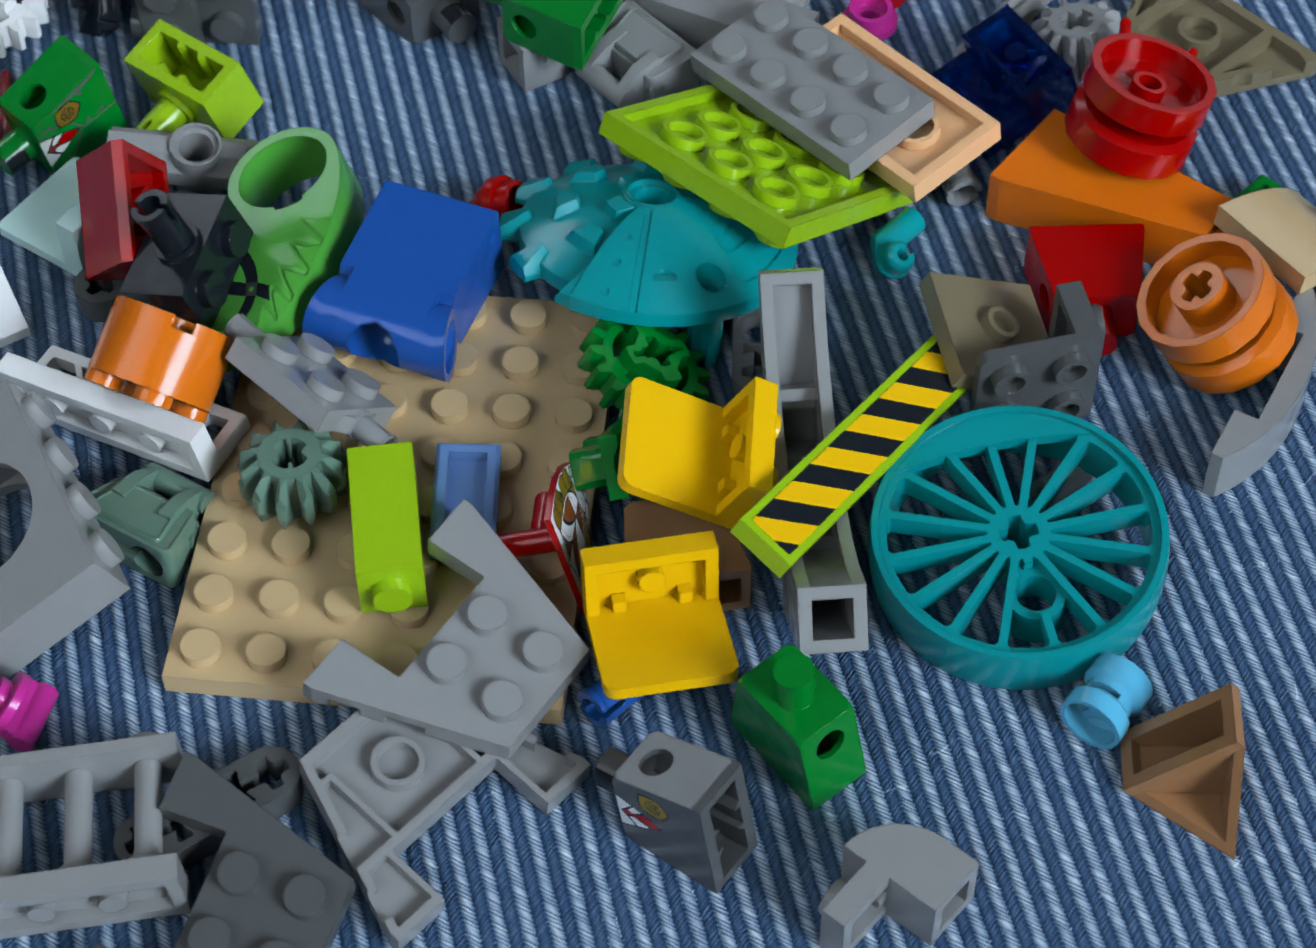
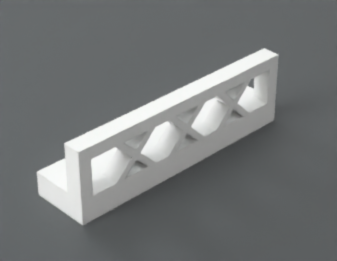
(123, 419)

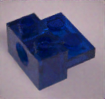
(1009, 75)

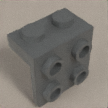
(1052, 371)

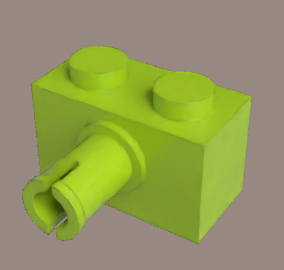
(190, 83)

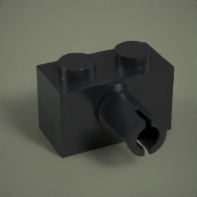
(187, 253)

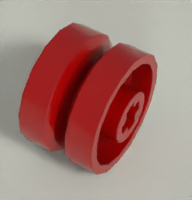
(1139, 105)

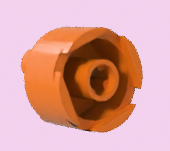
(160, 358)

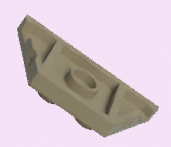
(1230, 41)

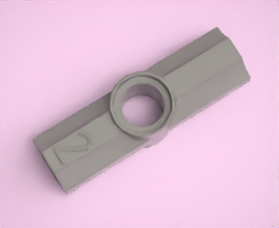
(186, 145)

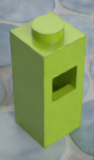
(386, 527)

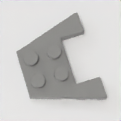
(488, 666)
(391, 783)

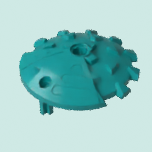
(638, 250)

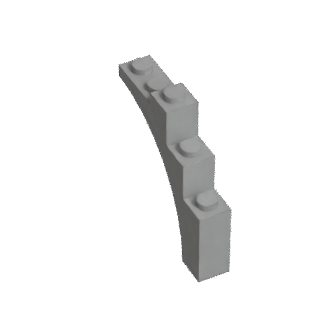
(826, 585)

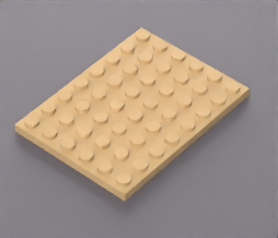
(277, 600)

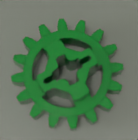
(622, 352)

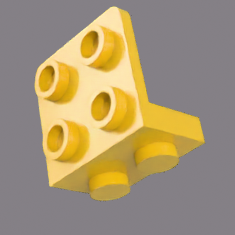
(697, 453)
(657, 615)

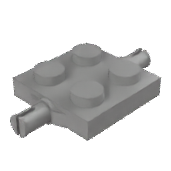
(311, 382)

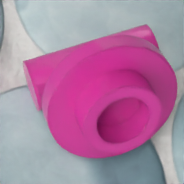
(24, 710)

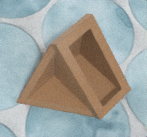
(1191, 766)

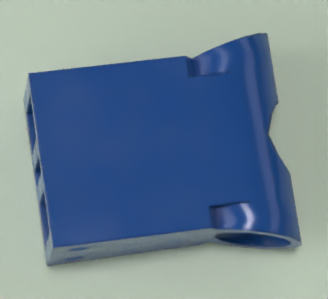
(410, 281)

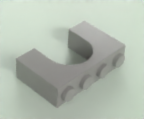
(66, 560)

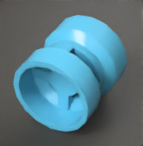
(1101, 707)

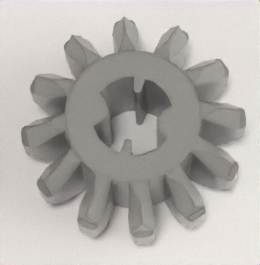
(1076, 29)

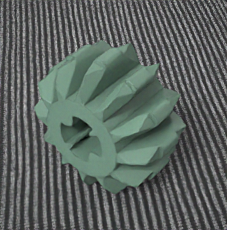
(292, 473)

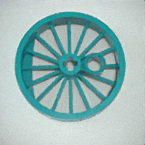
(1047, 543)

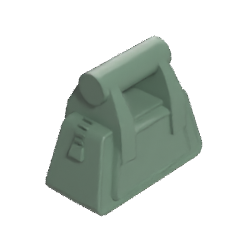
(150, 529)

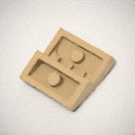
(1280, 228)

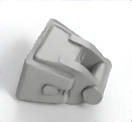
(644, 57)

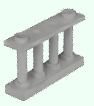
(80, 891)

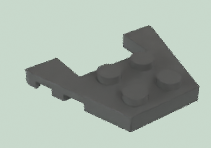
(265, 879)

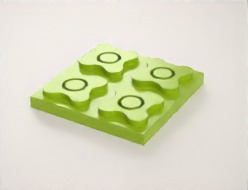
(745, 166)

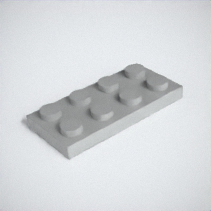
(813, 86)

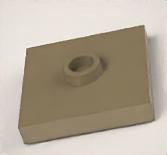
(977, 317)

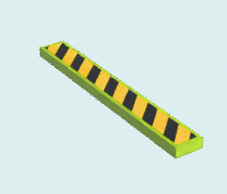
(848, 461)

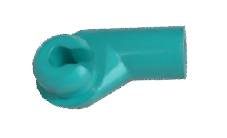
(890, 243)

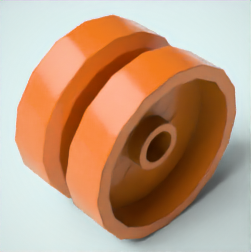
(1217, 313)

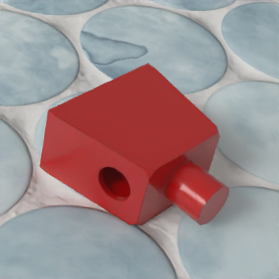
(1102, 257)

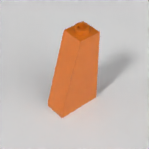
(1057, 185)

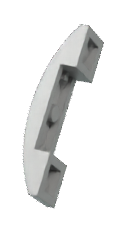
(1252, 441)

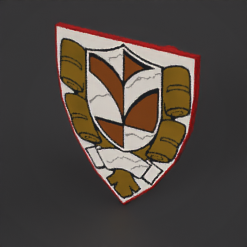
(557, 526)

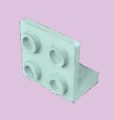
(51, 221)

